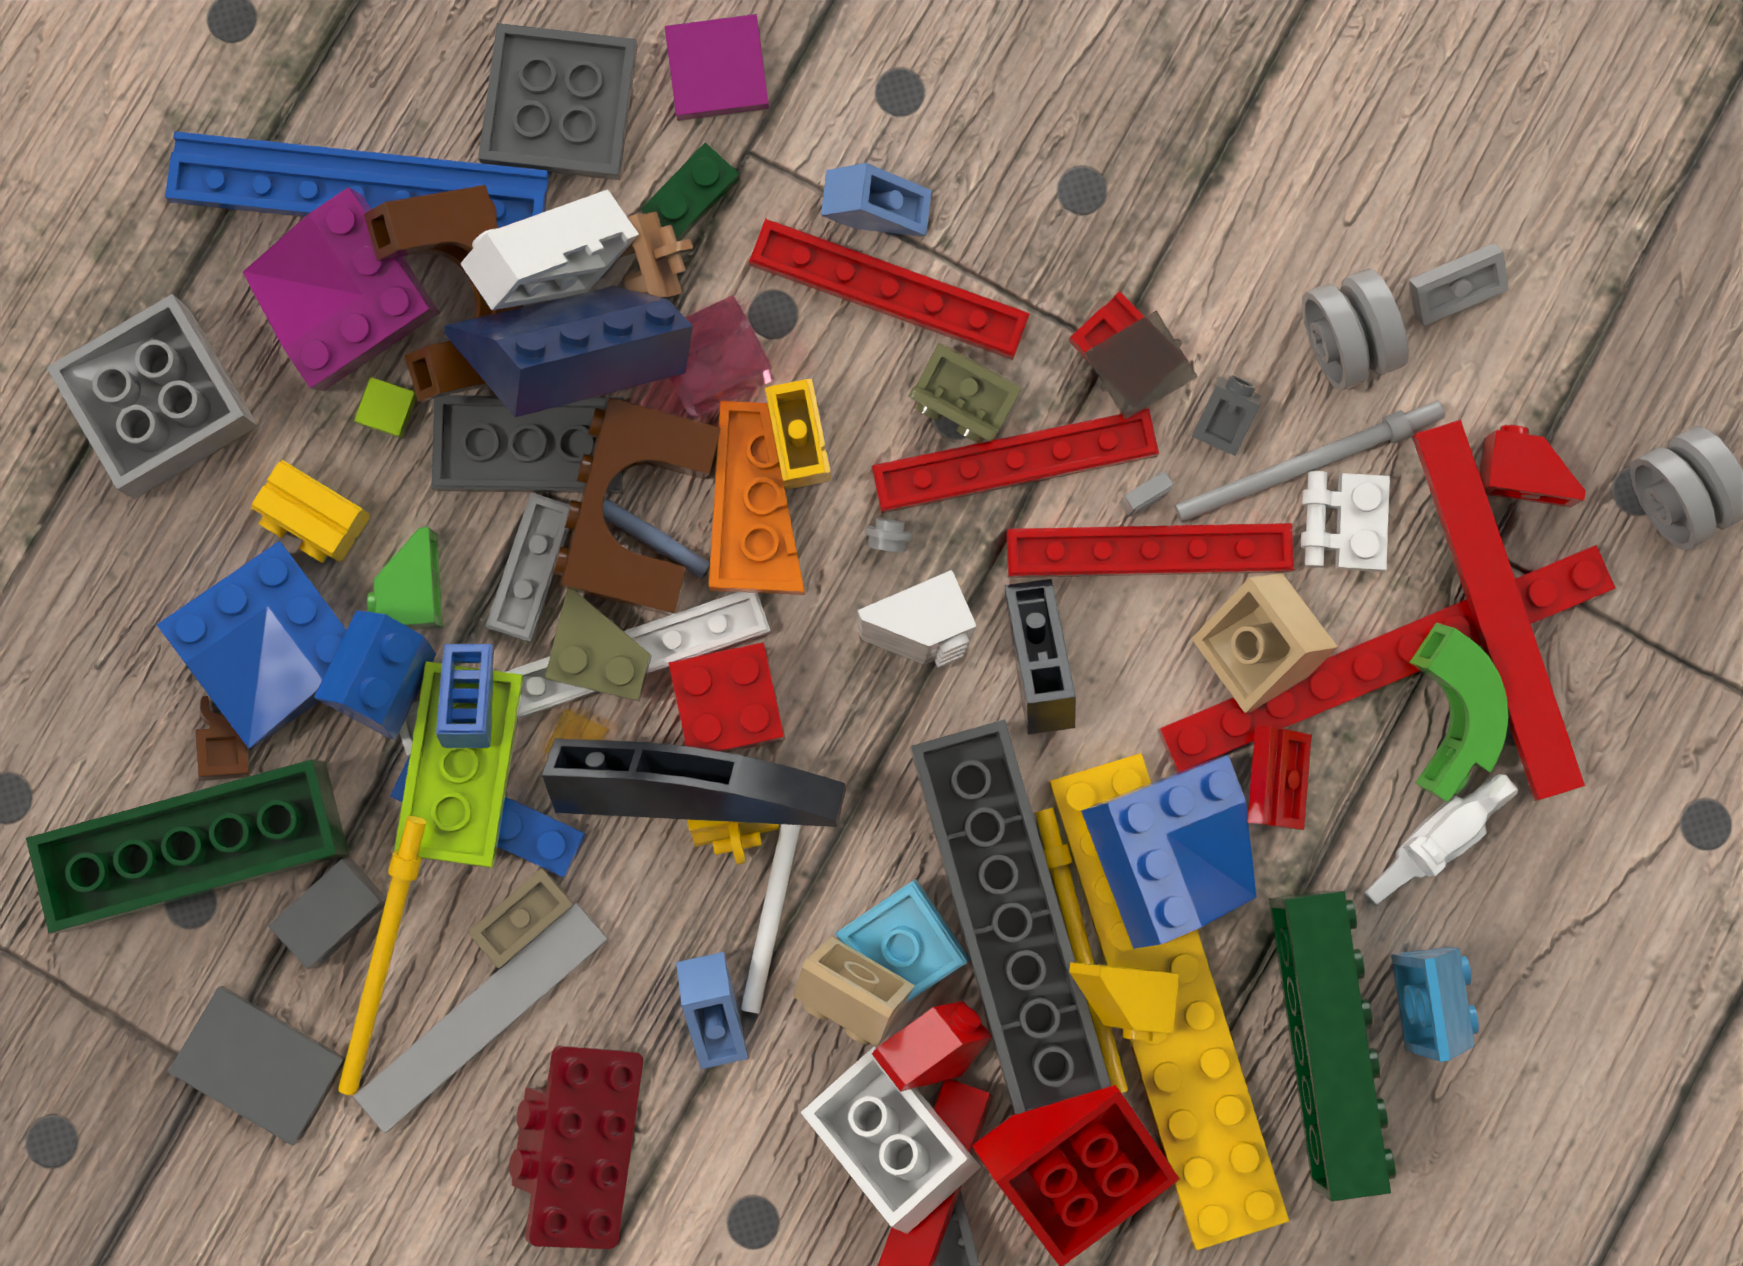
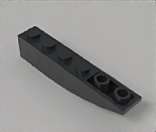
(685, 784)

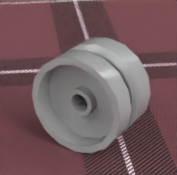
(1355, 329)
(1690, 487)

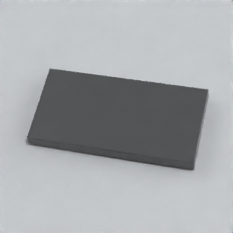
(489, 450)

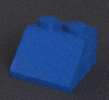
(376, 672)

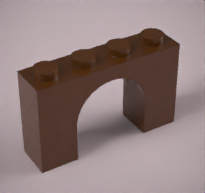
(445, 226)
(628, 438)

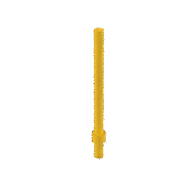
(1057, 859)
(403, 869)

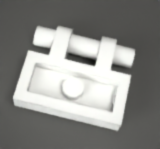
(1361, 521)

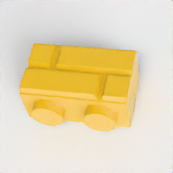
(798, 434)
(309, 511)

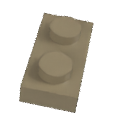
(520, 918)

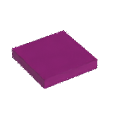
(716, 67)

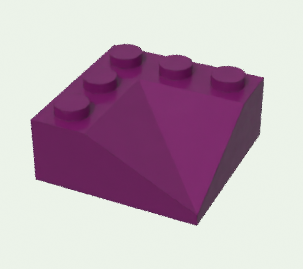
(331, 294)

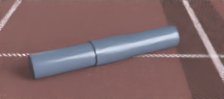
(655, 539)

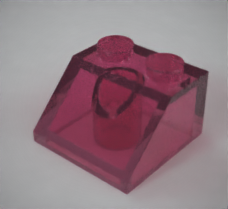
(722, 359)

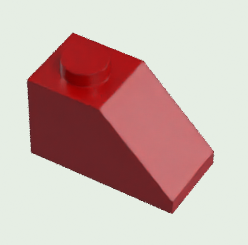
(1526, 469)
(933, 1046)

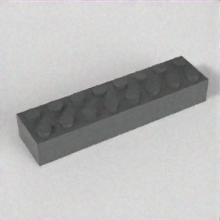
(1009, 916)

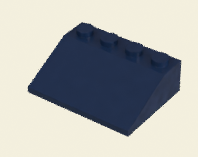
(575, 347)

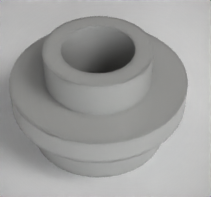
(888, 535)

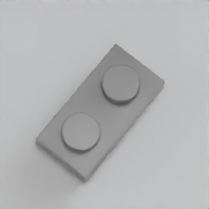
(1458, 284)

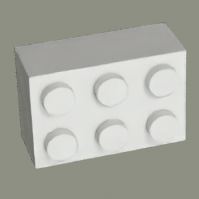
(890, 1143)

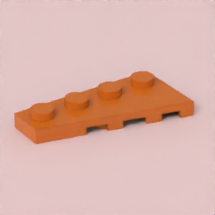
(751, 517)

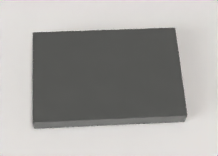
(257, 1065)

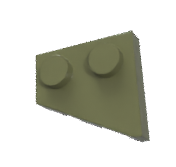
(596, 652)

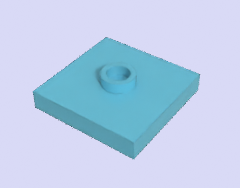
(907, 938)

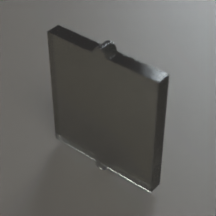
(1141, 365)

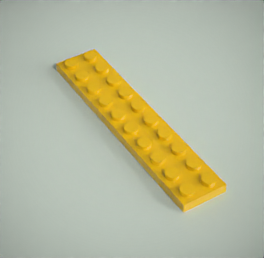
(1186, 1075)

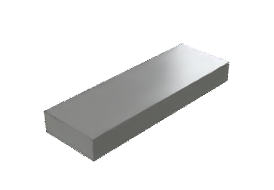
(530, 569)

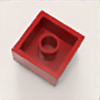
(727, 699)

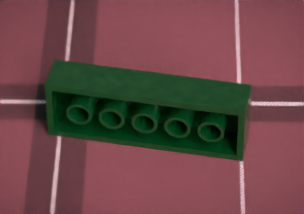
(186, 846)
(1331, 1045)

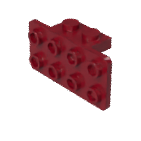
(578, 1147)

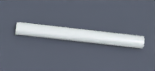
(770, 918)

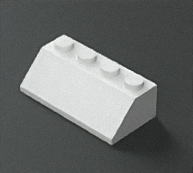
(921, 622)

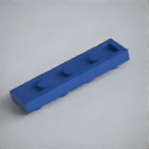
(528, 833)

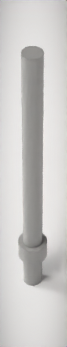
(1393, 428)

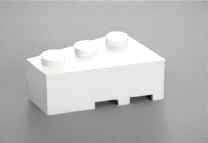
(550, 252)

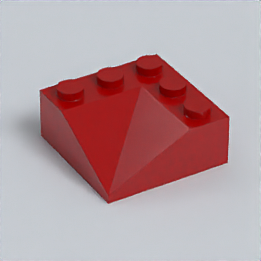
(1076, 1168)

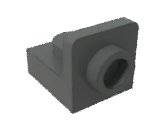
(1228, 414)

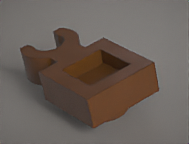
(220, 748)

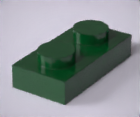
(692, 191)

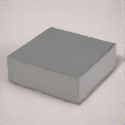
(1146, 494)

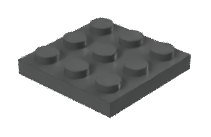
(558, 101)

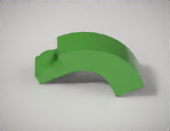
(1476, 709)

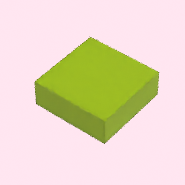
(385, 407)

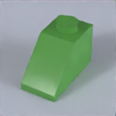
(410, 584)

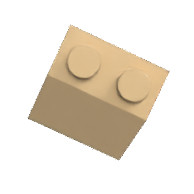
(1263, 641)
(852, 991)

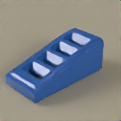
(466, 735)

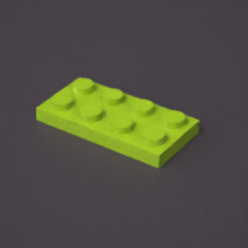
(460, 788)

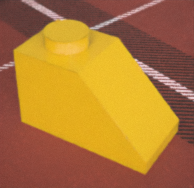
(1129, 997)

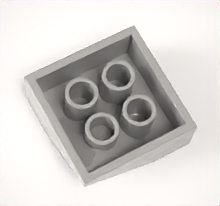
(152, 397)

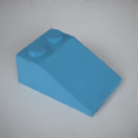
(1435, 1002)

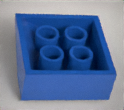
(258, 643)
(1176, 851)

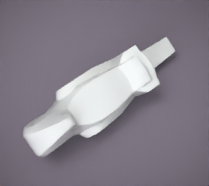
(1444, 836)

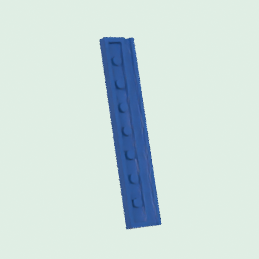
(303, 177)

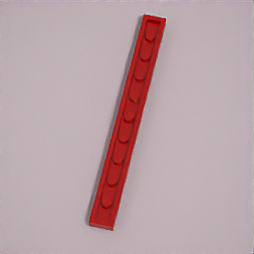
(1374, 664)

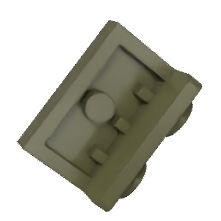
(965, 394)

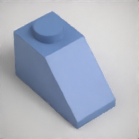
(875, 200)
(711, 1010)

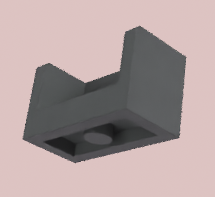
(329, 913)

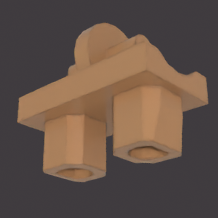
(657, 256)

